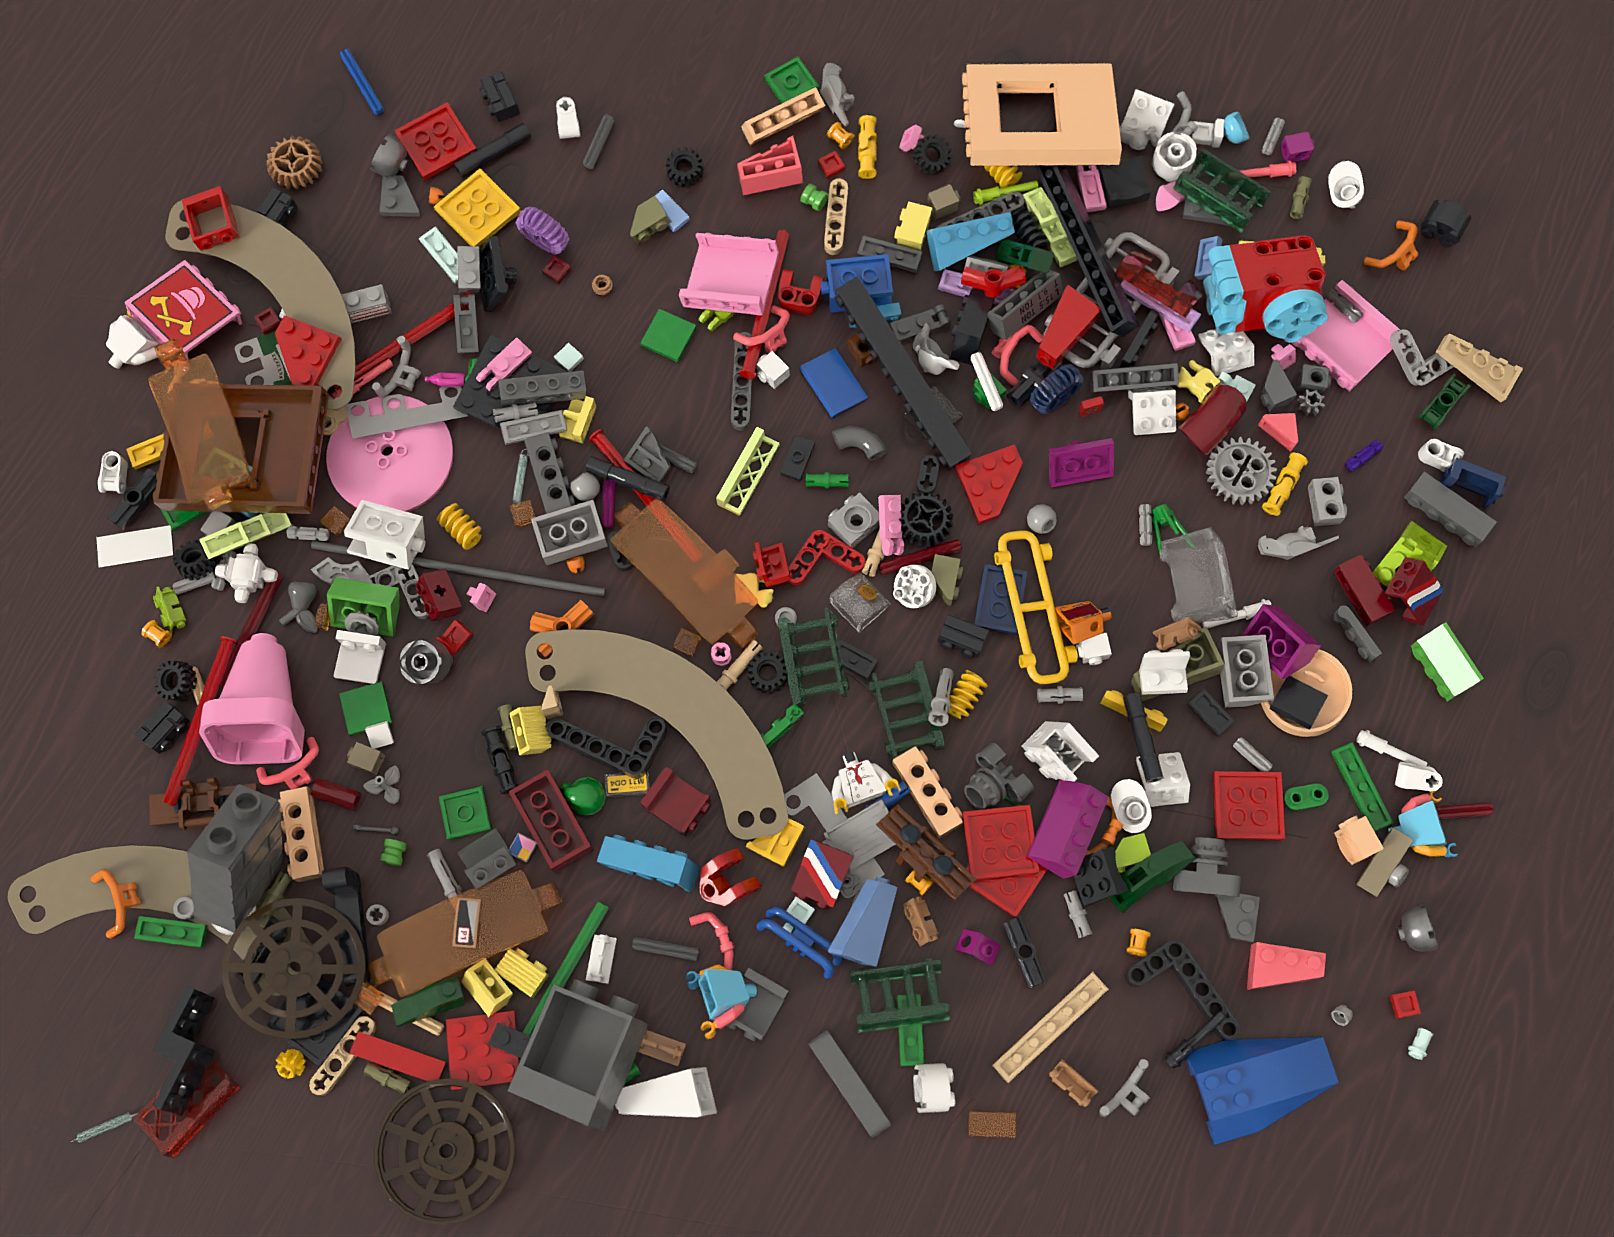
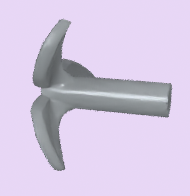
(379, 784)

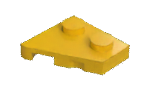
(779, 846)

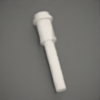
(1247, 612)
(1381, 746)

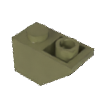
(649, 219)
(946, 572)

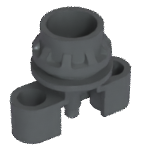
(995, 780)
(1206, 879)

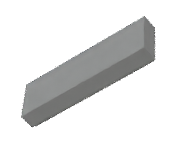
(524, 428)

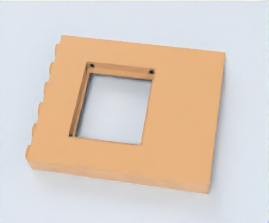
(1083, 110)

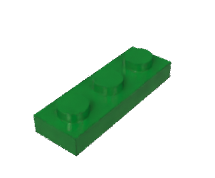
(171, 932)
(910, 1038)

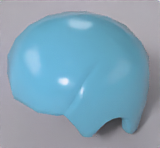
(1234, 128)

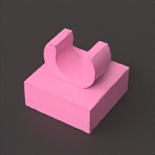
(911, 137)
(1285, 356)
(481, 597)

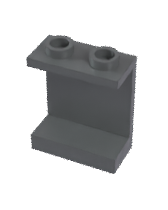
(486, 858)
(761, 1009)

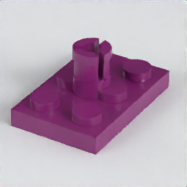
(1081, 462)

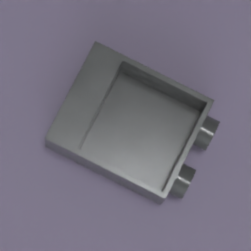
(236, 858)
(580, 1054)

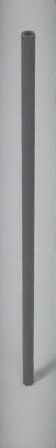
(495, 574)

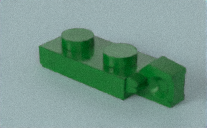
(780, 726)

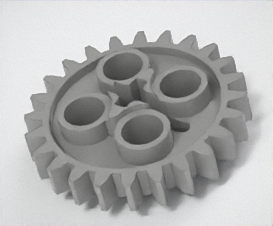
(1258, 480)

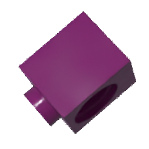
(1297, 147)

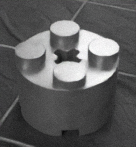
(425, 661)

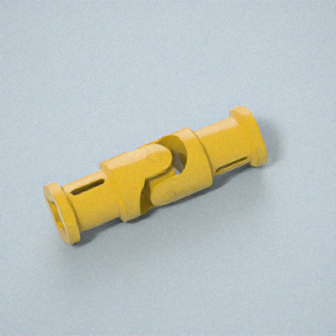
(867, 146)
(1285, 483)

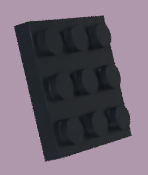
(320, 1045)

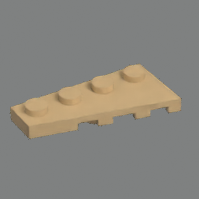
(1488, 372)

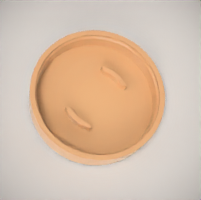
(1327, 676)

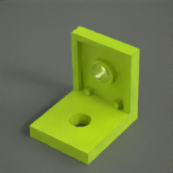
(1413, 544)

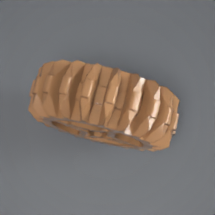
(285, 156)

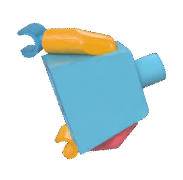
(1422, 823)
(723, 995)

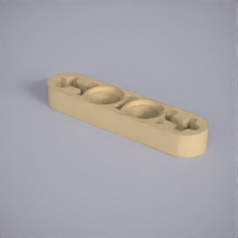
(833, 216)
(339, 1053)

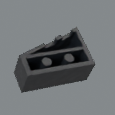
(971, 325)

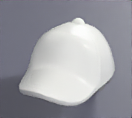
(930, 354)

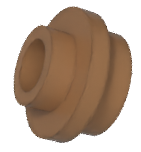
(602, 279)

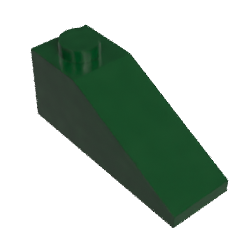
(1024, 255)
(429, 1001)

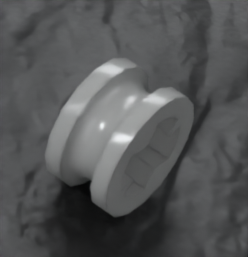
(372, 920)

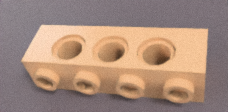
(782, 116)
(917, 759)
(307, 821)

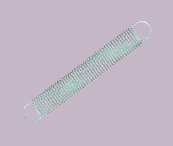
(520, 477)
(100, 1126)

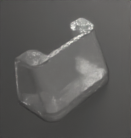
(1200, 577)

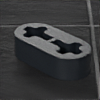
(923, 474)
(616, 555)

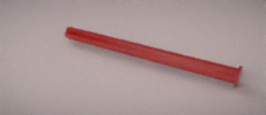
(761, 320)
(411, 336)
(614, 457)
(193, 735)

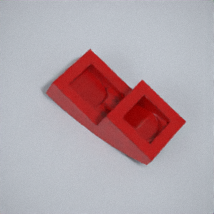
(455, 637)

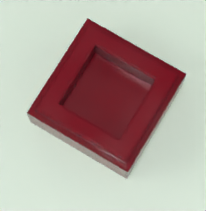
(556, 269)
(267, 320)

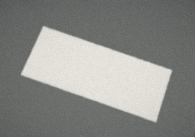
(134, 546)

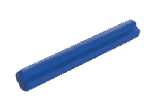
(362, 82)

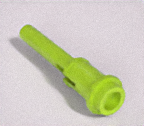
(993, 193)

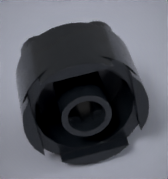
(1445, 222)

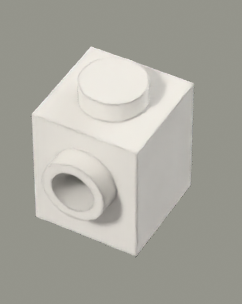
(772, 370)
(1094, 649)

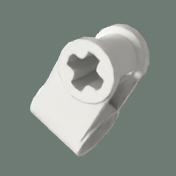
(567, 120)
(1443, 453)
(112, 477)
(1414, 777)

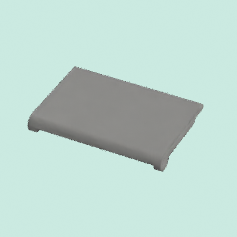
(861, 835)

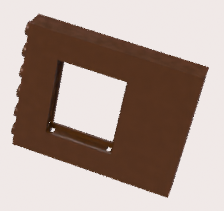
(284, 453)

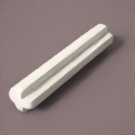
(986, 381)

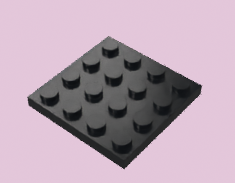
(479, 402)

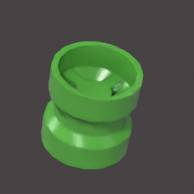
(814, 197)
(393, 852)

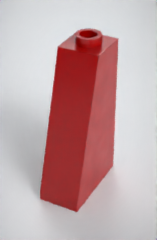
(1068, 325)

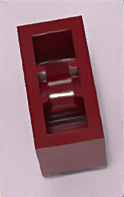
(438, 595)

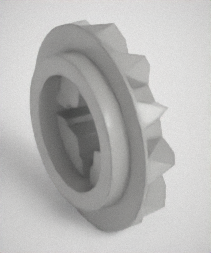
(353, 620)

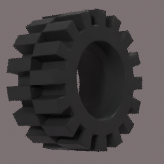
(924, 162)
(684, 177)
(196, 569)
(758, 663)
(165, 678)

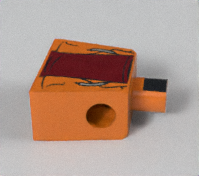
(1081, 620)

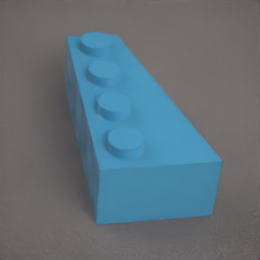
(963, 239)
(648, 862)

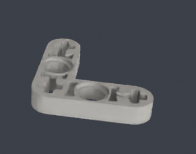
(1418, 364)
(398, 580)

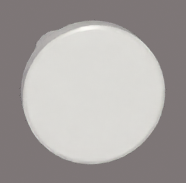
(914, 586)

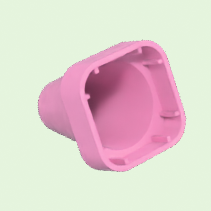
(255, 710)

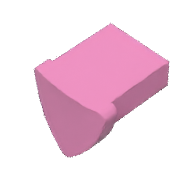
(1168, 197)

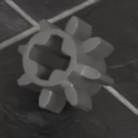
(1316, 404)

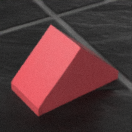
(1281, 428)

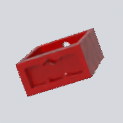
(204, 202)

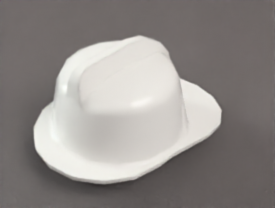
(1346, 184)
(1131, 805)

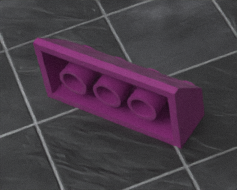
(1067, 827)

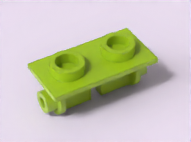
(165, 601)

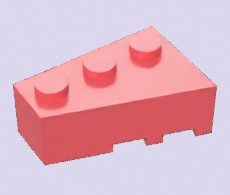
(771, 169)

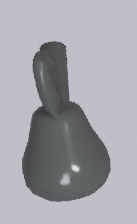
(301, 596)

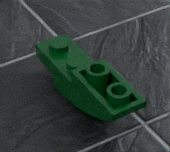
(1152, 871)

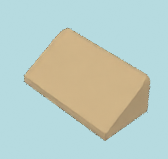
(551, 705)

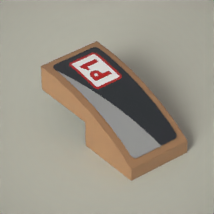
(467, 922)

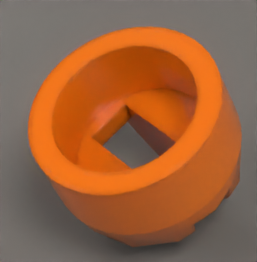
(434, 195)
(1183, 415)
(576, 562)

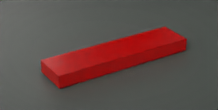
(397, 1057)

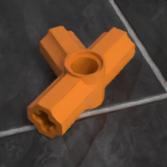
(573, 618)

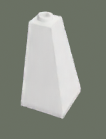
(677, 1094)

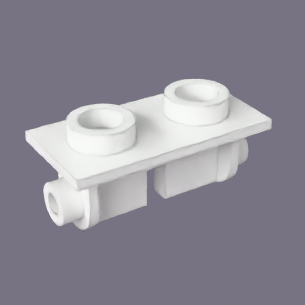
(601, 958)

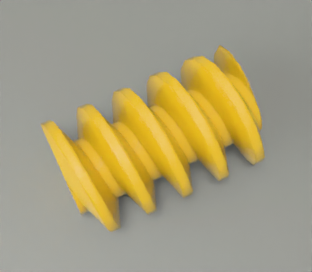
(1004, 174)
(458, 526)
(965, 694)

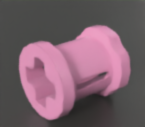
(719, 660)

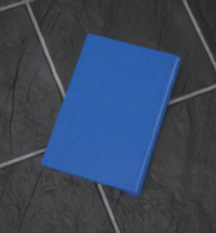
(833, 383)

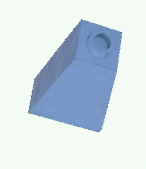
(866, 924)

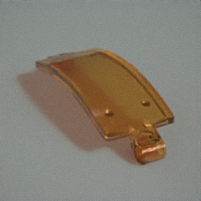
(199, 426)
(669, 557)
(422, 946)

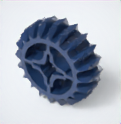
(1056, 389)

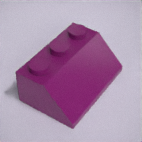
(1287, 642)

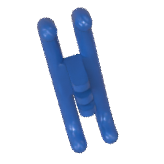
(801, 938)

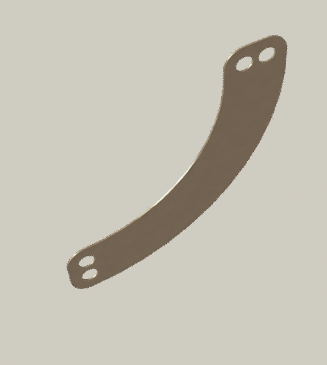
(292, 276)
(682, 697)
(160, 879)

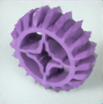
(542, 230)

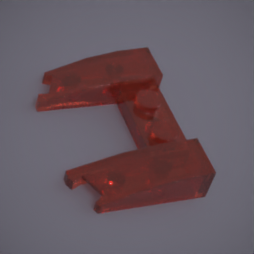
(1133, 271)

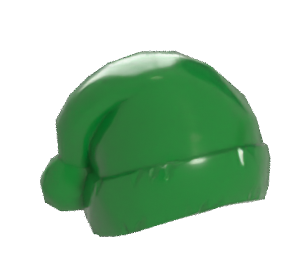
(585, 795)

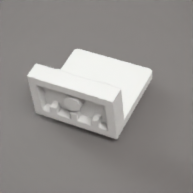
(1147, 113)
(1228, 351)
(1153, 410)
(359, 657)
(1164, 672)
(1174, 786)

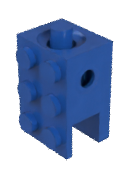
(871, 271)

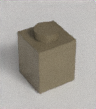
(943, 201)
(365, 758)

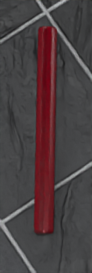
(253, 621)

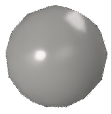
(585, 487)
(1041, 519)

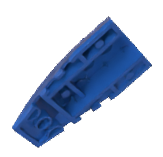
(1258, 1081)

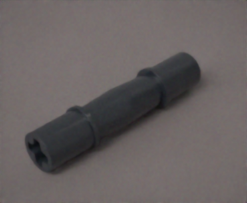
(492, 150)
(627, 478)
(1143, 737)

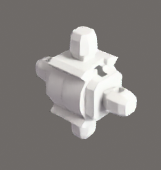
(246, 573)

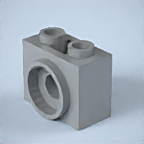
(854, 509)

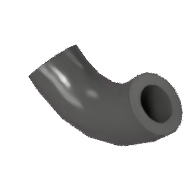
(862, 438)

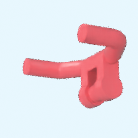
(773, 337)
(1006, 347)
(293, 771)
(721, 932)

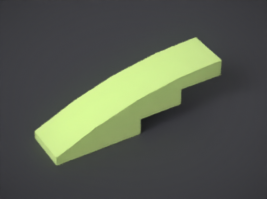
(1047, 218)
(244, 533)

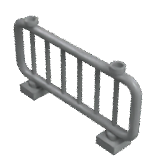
(1111, 246)

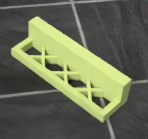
(742, 466)

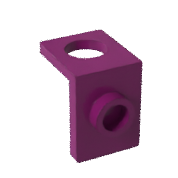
(980, 946)

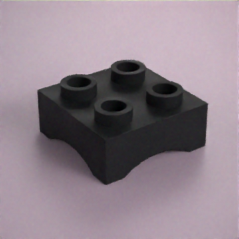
(1124, 183)
(1099, 877)

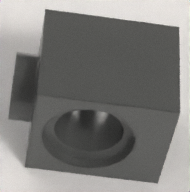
(1306, 383)

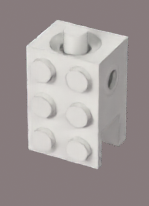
(385, 534)
(1056, 747)

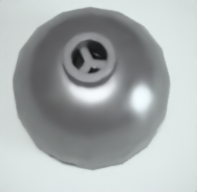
(389, 157)
(1418, 929)

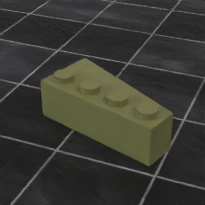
(1202, 664)

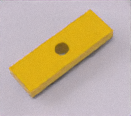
(1114, 701)

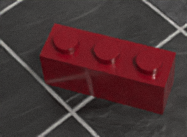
(1364, 590)

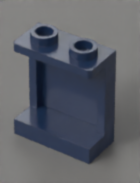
(1474, 479)

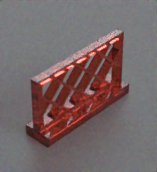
(195, 1119)

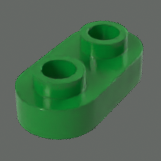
(1306, 797)

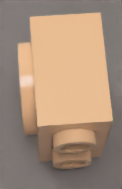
(1357, 839)

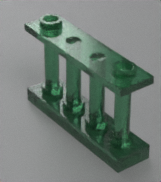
(1215, 202)
(792, 651)
(923, 696)
(892, 1017)

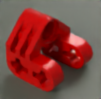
(712, 879)

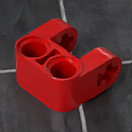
(799, 295)

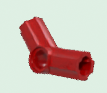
(993, 281)

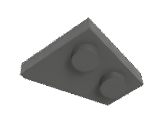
(397, 198)
(648, 456)
(1240, 916)

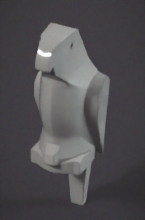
(835, 92)
(1291, 544)

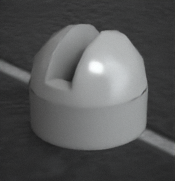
(1338, 1018)

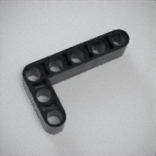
(609, 749)
(349, 902)
(1188, 982)

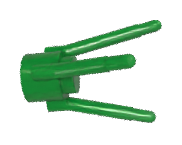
(1165, 516)

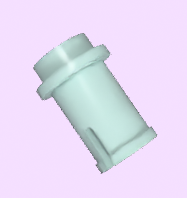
(1420, 1044)

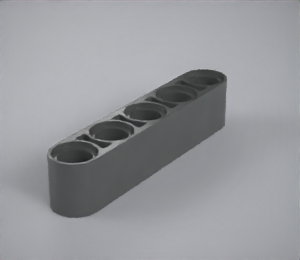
(849, 1084)

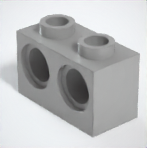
(1320, 501)

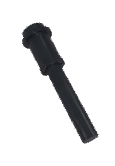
(1179, 1054)

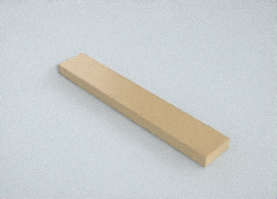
(1050, 1027)

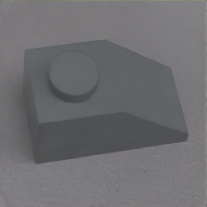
(1276, 388)

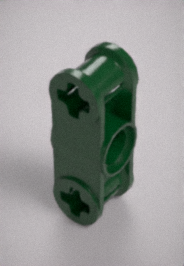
(1450, 393)

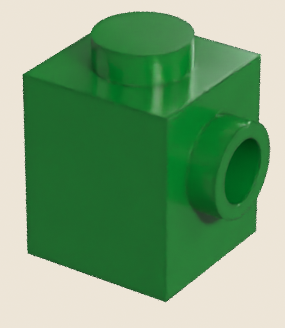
(979, 394)

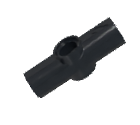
(1029, 381)
(127, 509)
(1029, 966)

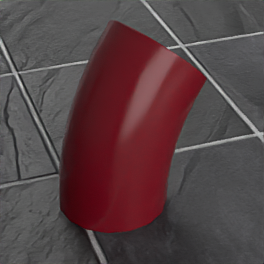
(1214, 417)

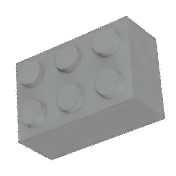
(569, 532)

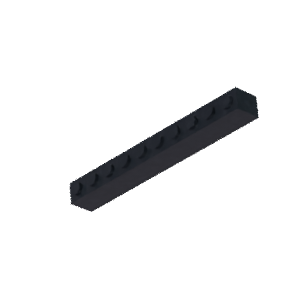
(1088, 249)
(902, 372)

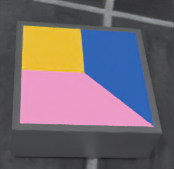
(523, 847)

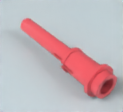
(1273, 170)
(366, 378)

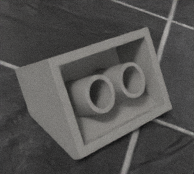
(1246, 671)

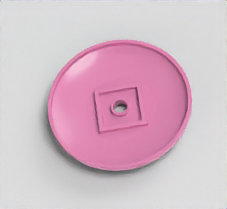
(405, 477)

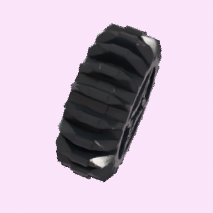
(939, 510)

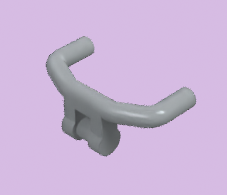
(1183, 126)
(402, 369)
(1129, 1086)

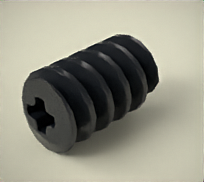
(1026, 229)

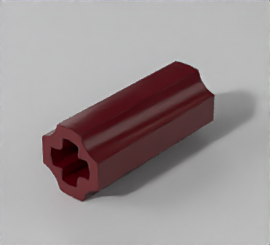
(336, 794)

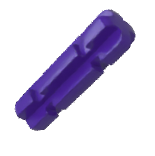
(1364, 455)

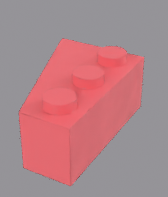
(1282, 965)

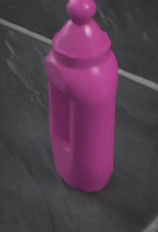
(447, 379)

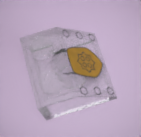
(858, 601)

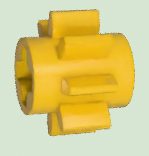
(290, 1063)

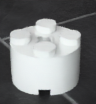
(1173, 156)
(933, 1088)

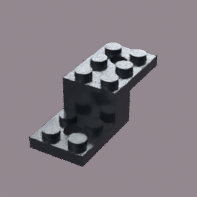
(190, 1057)

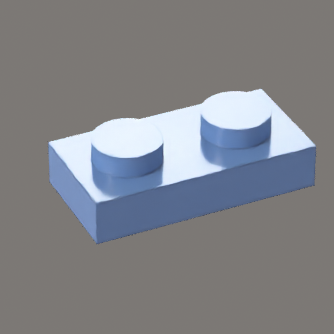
(1203, 265)

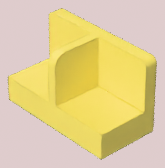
(578, 419)

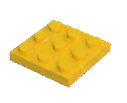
(477, 209)

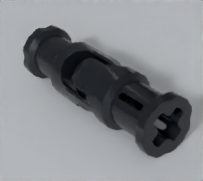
(500, 760)

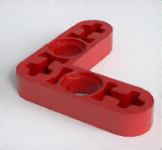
(824, 549)

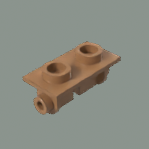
(1178, 631)
(923, 930)
(662, 1048)
(1077, 1086)

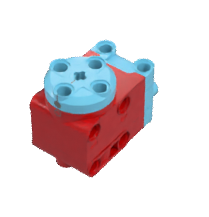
(1267, 287)

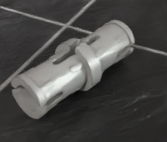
(515, 412)
(1059, 694)
(1077, 914)

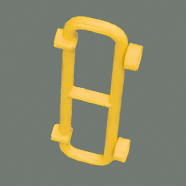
(1040, 553)

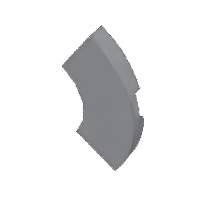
(328, 570)

